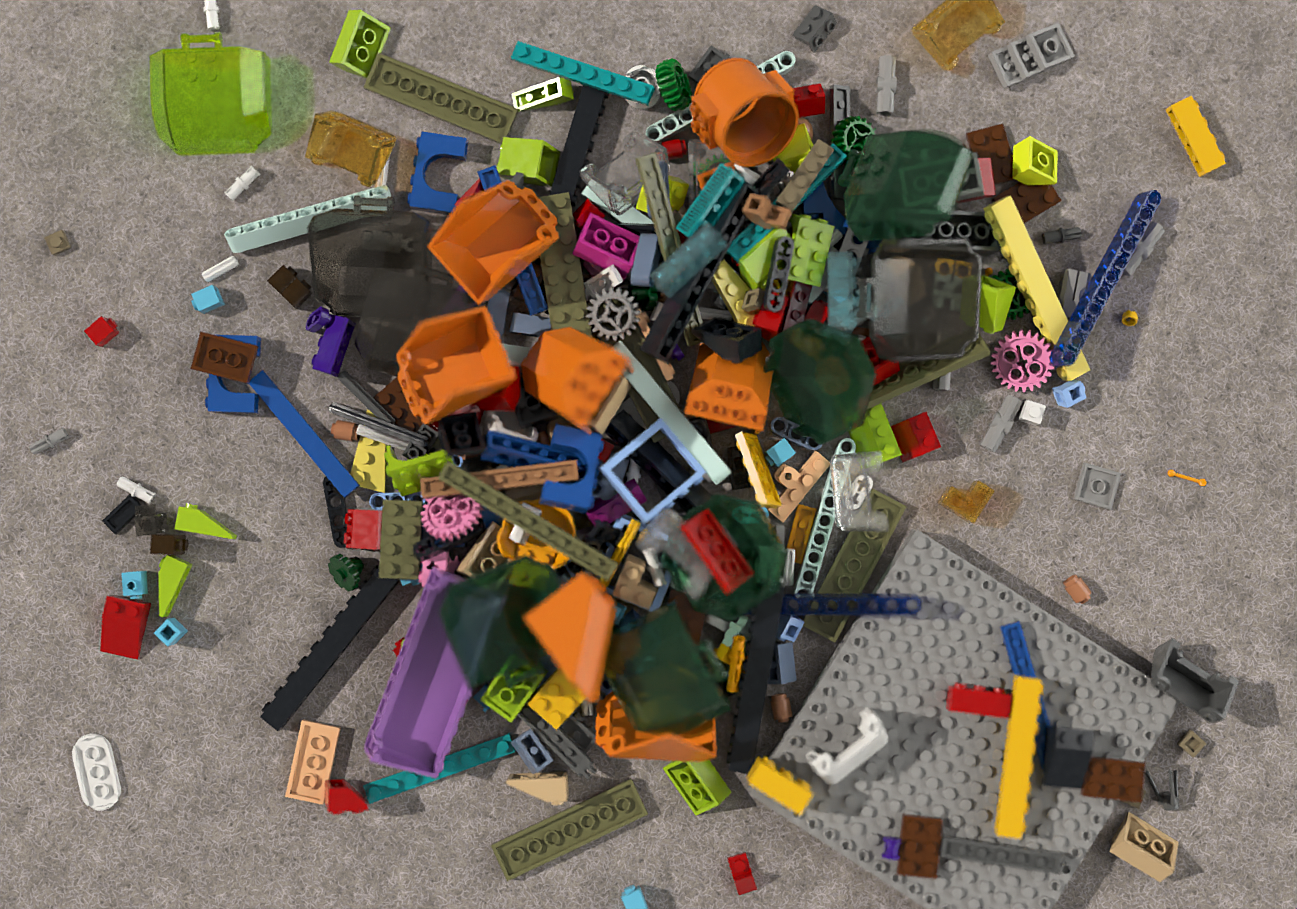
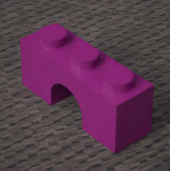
(615, 507)

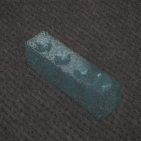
(688, 260)
(840, 290)

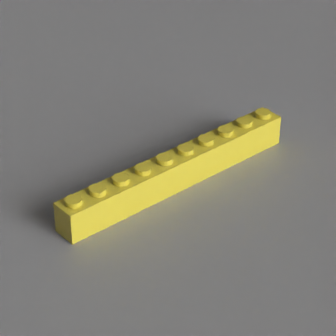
(1031, 278)

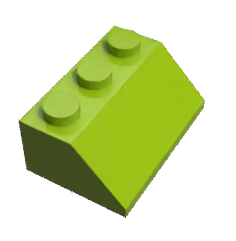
(359, 43)
(756, 262)
(876, 434)
(698, 784)

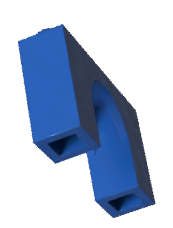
(432, 147)
(224, 401)
(585, 446)

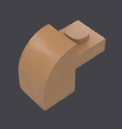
(764, 214)

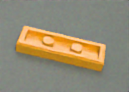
(801, 531)

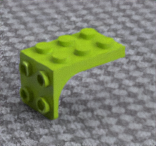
(811, 248)
(407, 473)

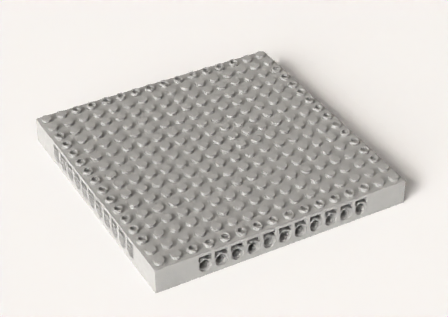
(952, 760)

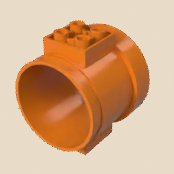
(761, 128)

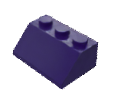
(333, 345)

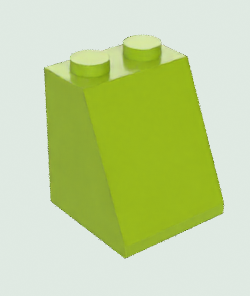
(531, 157)
(994, 303)

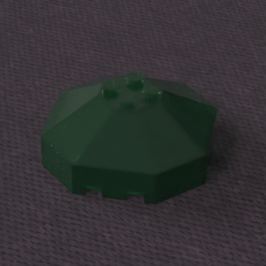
(820, 379)
(758, 546)

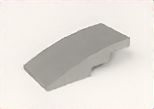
(1031, 55)

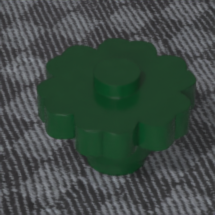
(645, 295)
(346, 571)

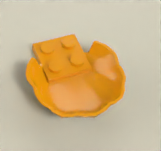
(534, 547)

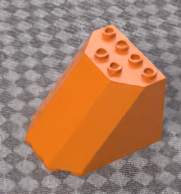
(494, 238)
(452, 364)
(572, 373)
(730, 390)
(577, 631)
(620, 740)

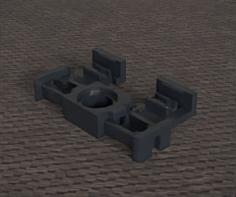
(601, 532)

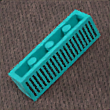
(711, 200)

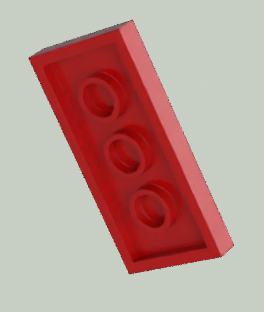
(717, 550)

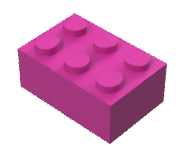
(606, 245)

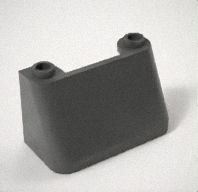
(1191, 685)

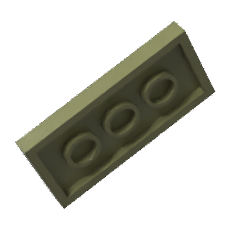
(399, 534)

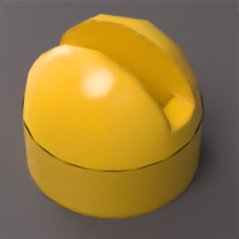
(1129, 314)

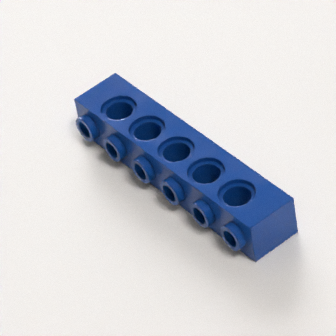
(521, 452)

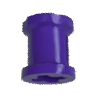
(891, 848)

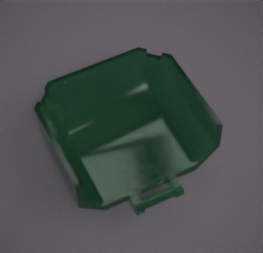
(903, 183)
(488, 623)
(662, 675)

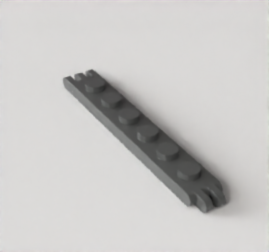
(557, 741)

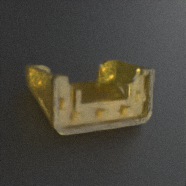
(955, 27)
(349, 145)

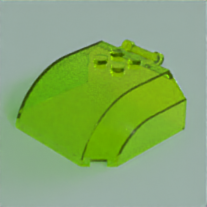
(211, 97)

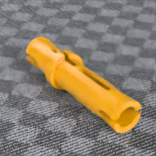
(736, 656)

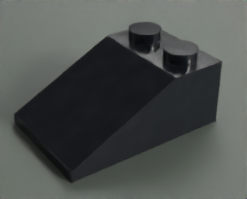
(730, 339)
(530, 410)
(461, 435)
(1066, 756)

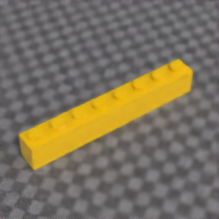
(1017, 756)

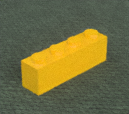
(1196, 136)

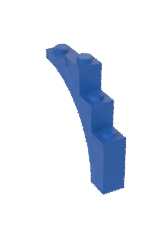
(819, 204)

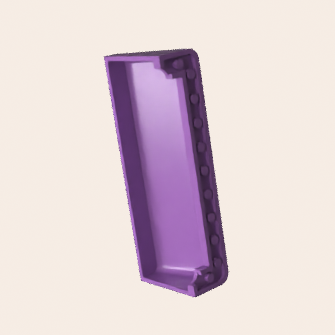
(423, 692)

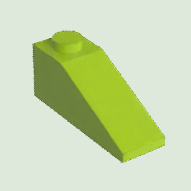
(544, 94)
(198, 521)
(171, 579)

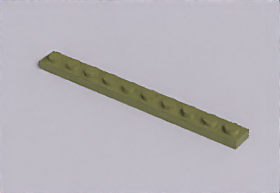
(663, 222)
(527, 520)

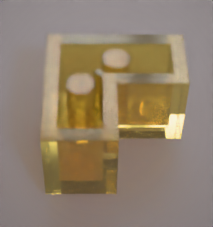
(967, 505)

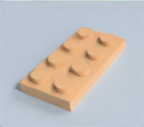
(312, 761)

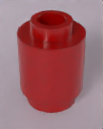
(675, 148)

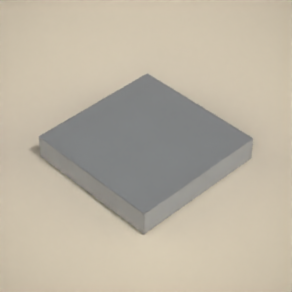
(1097, 486)

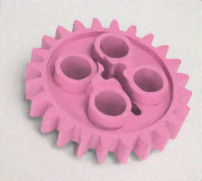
(1005, 365)
(450, 516)

